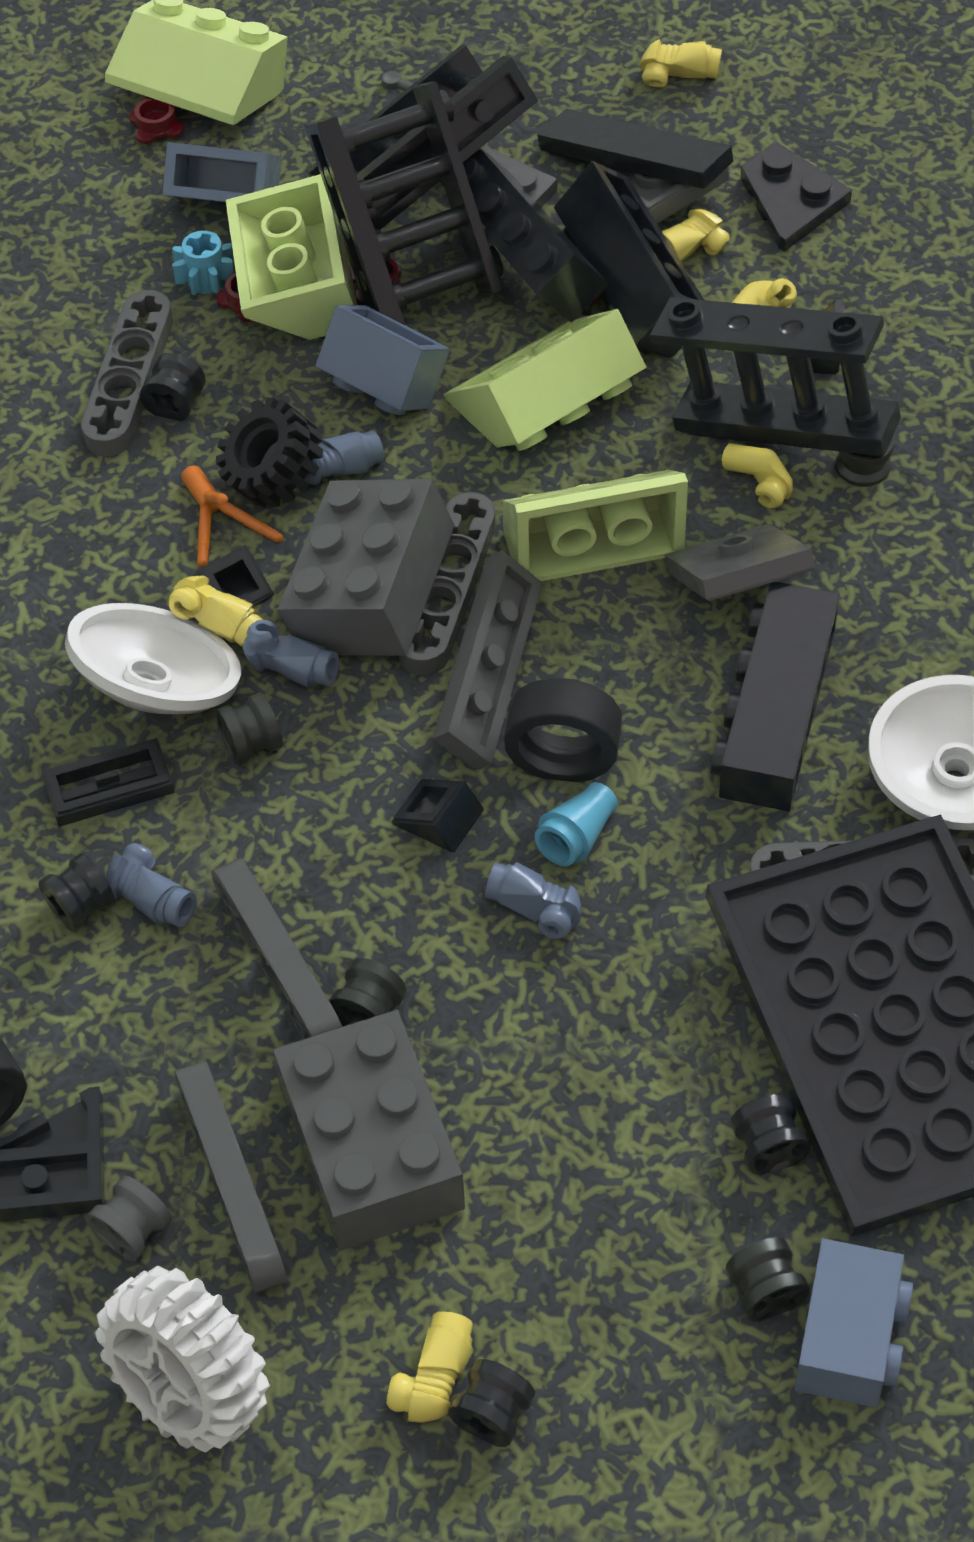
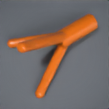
(213, 501)

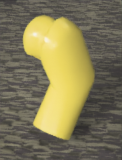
(768, 293)
(763, 463)

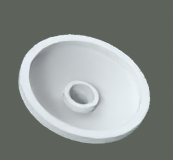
(152, 658)
(920, 739)

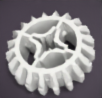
(182, 1358)

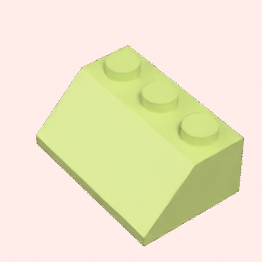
(199, 60)
(290, 257)
(550, 380)
(597, 524)

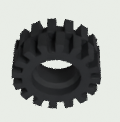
(286, 465)

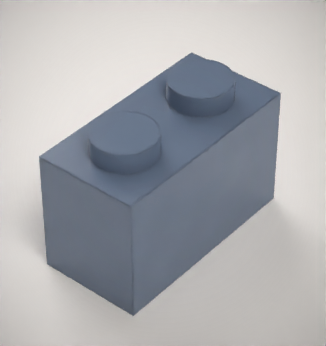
(217, 172)
(381, 359)
(851, 1324)

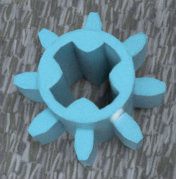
(203, 262)

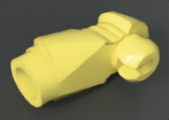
(682, 61)
(696, 231)
(214, 610)
(440, 1365)

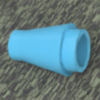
(573, 827)

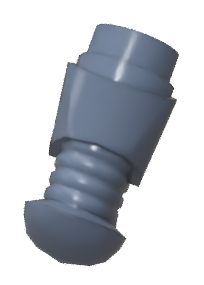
(347, 455)
(289, 655)
(149, 891)
(535, 899)

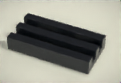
(109, 790)

